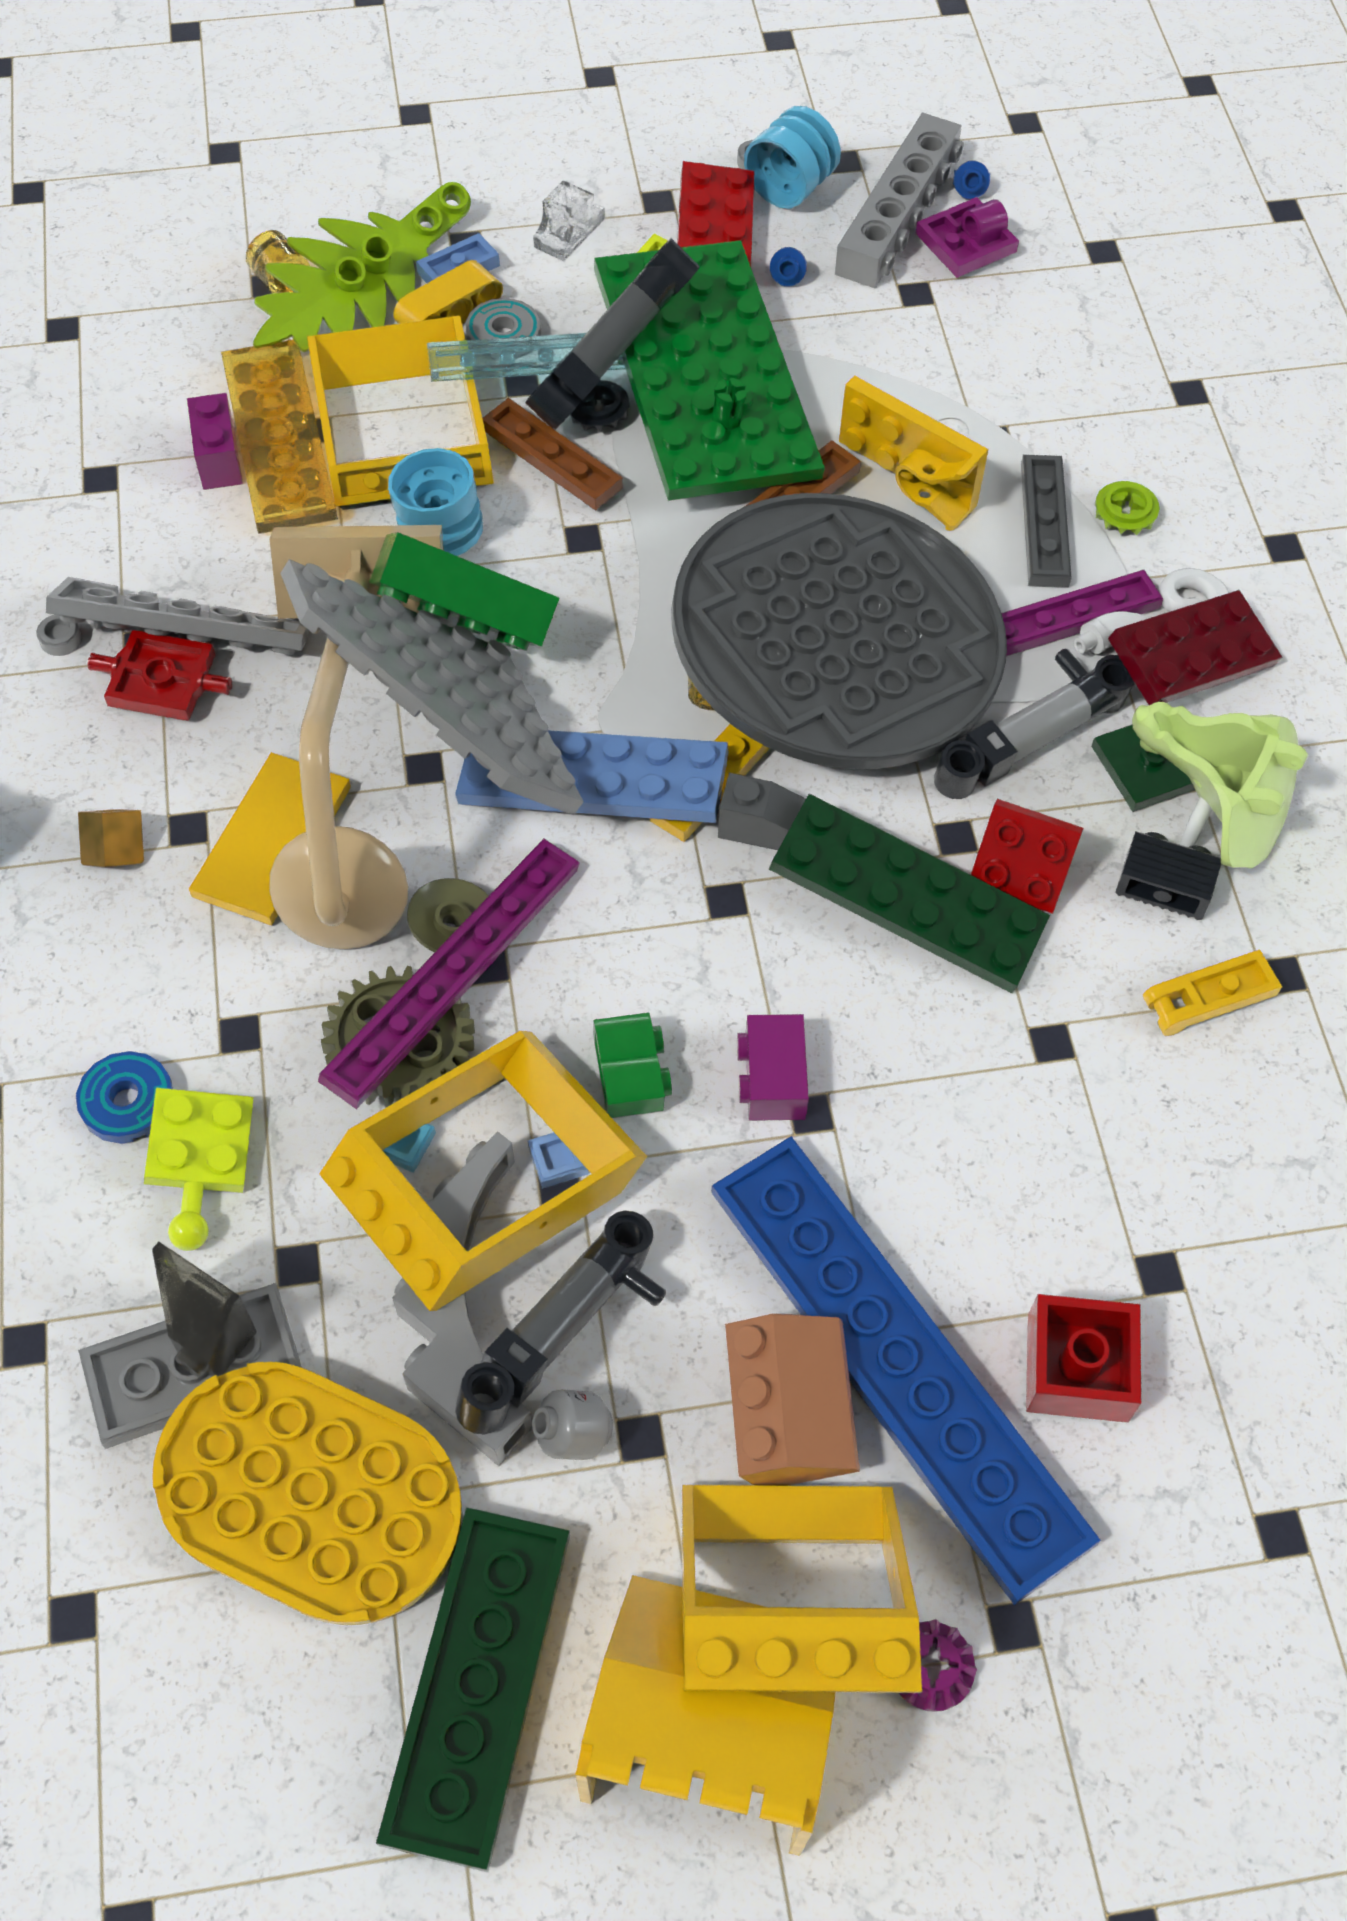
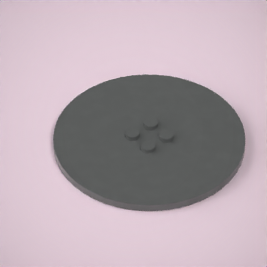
(838, 631)

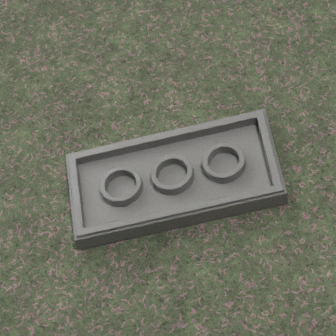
(140, 1384)

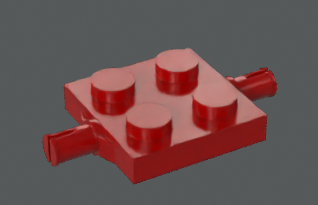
(159, 675)

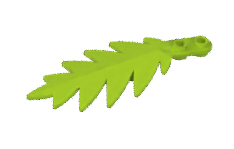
(355, 271)

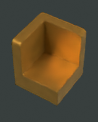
(110, 837)

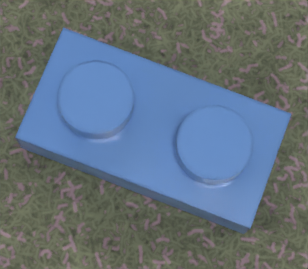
(447, 259)

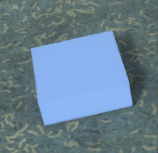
(554, 1160)

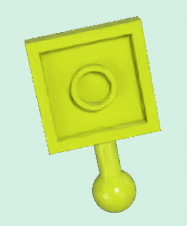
(197, 1145)

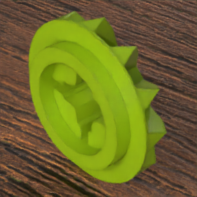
(1142, 504)

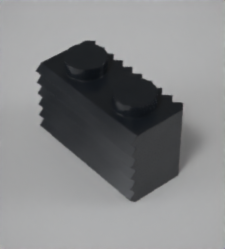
(1169, 874)

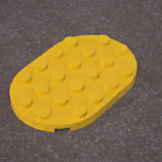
(308, 1493)

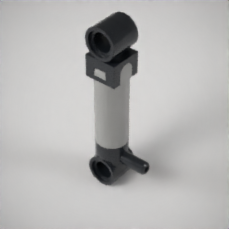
(994, 747)

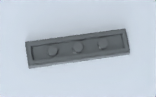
(1045, 521)

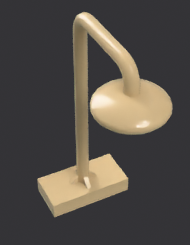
(334, 880)

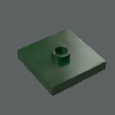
(1139, 774)

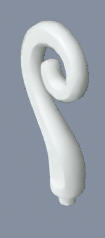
(1096, 631)

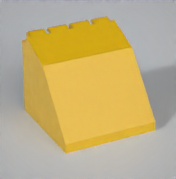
(725, 1737)

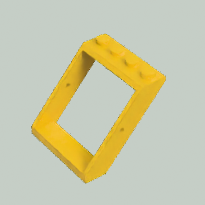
(383, 356)
(405, 1224)
(799, 1645)

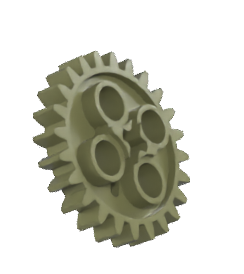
(413, 1072)

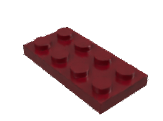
(1194, 648)

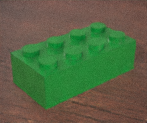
(465, 590)

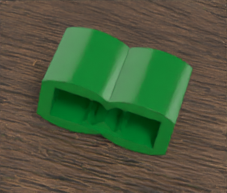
(630, 1064)

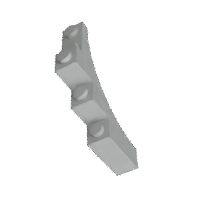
(437, 1369)

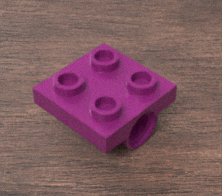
(968, 235)

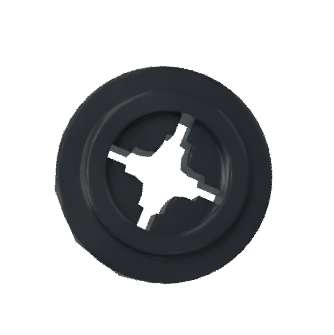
(615, 406)

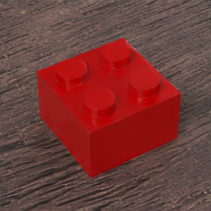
(1083, 1358)

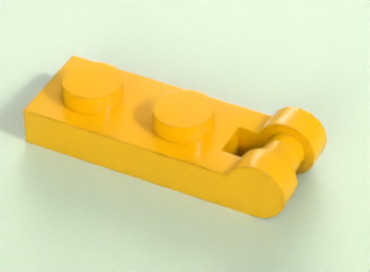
(1212, 991)

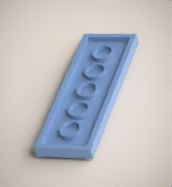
(622, 777)

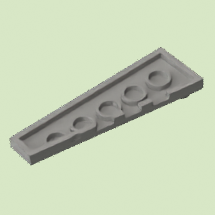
(91, 600)

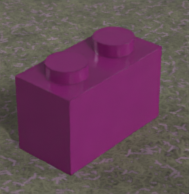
(214, 441)
(775, 1067)

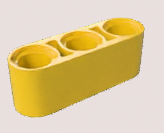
(449, 294)

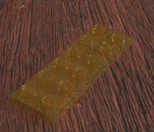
(278, 436)

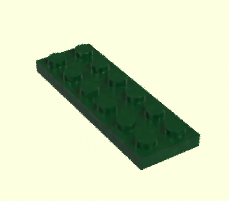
(910, 893)
(474, 1691)

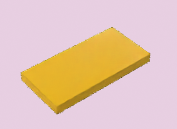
(265, 821)

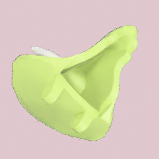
(1238, 767)

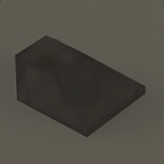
(200, 1314)

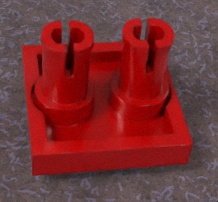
(1026, 854)

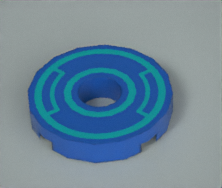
(105, 1081)

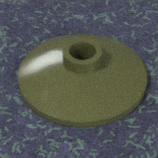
(441, 903)

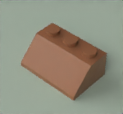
(791, 1399)

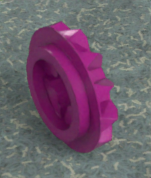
(951, 1684)

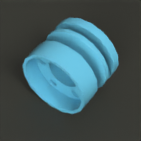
(793, 156)
(438, 490)

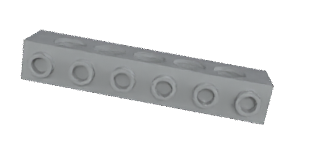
(899, 200)

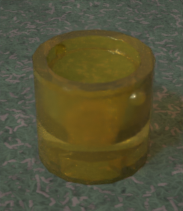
(271, 248)

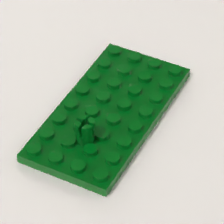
(714, 380)

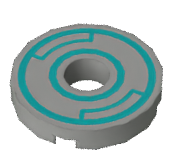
(502, 313)

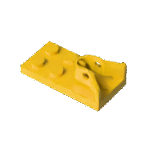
(916, 449)

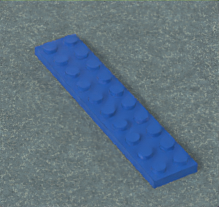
(908, 1372)

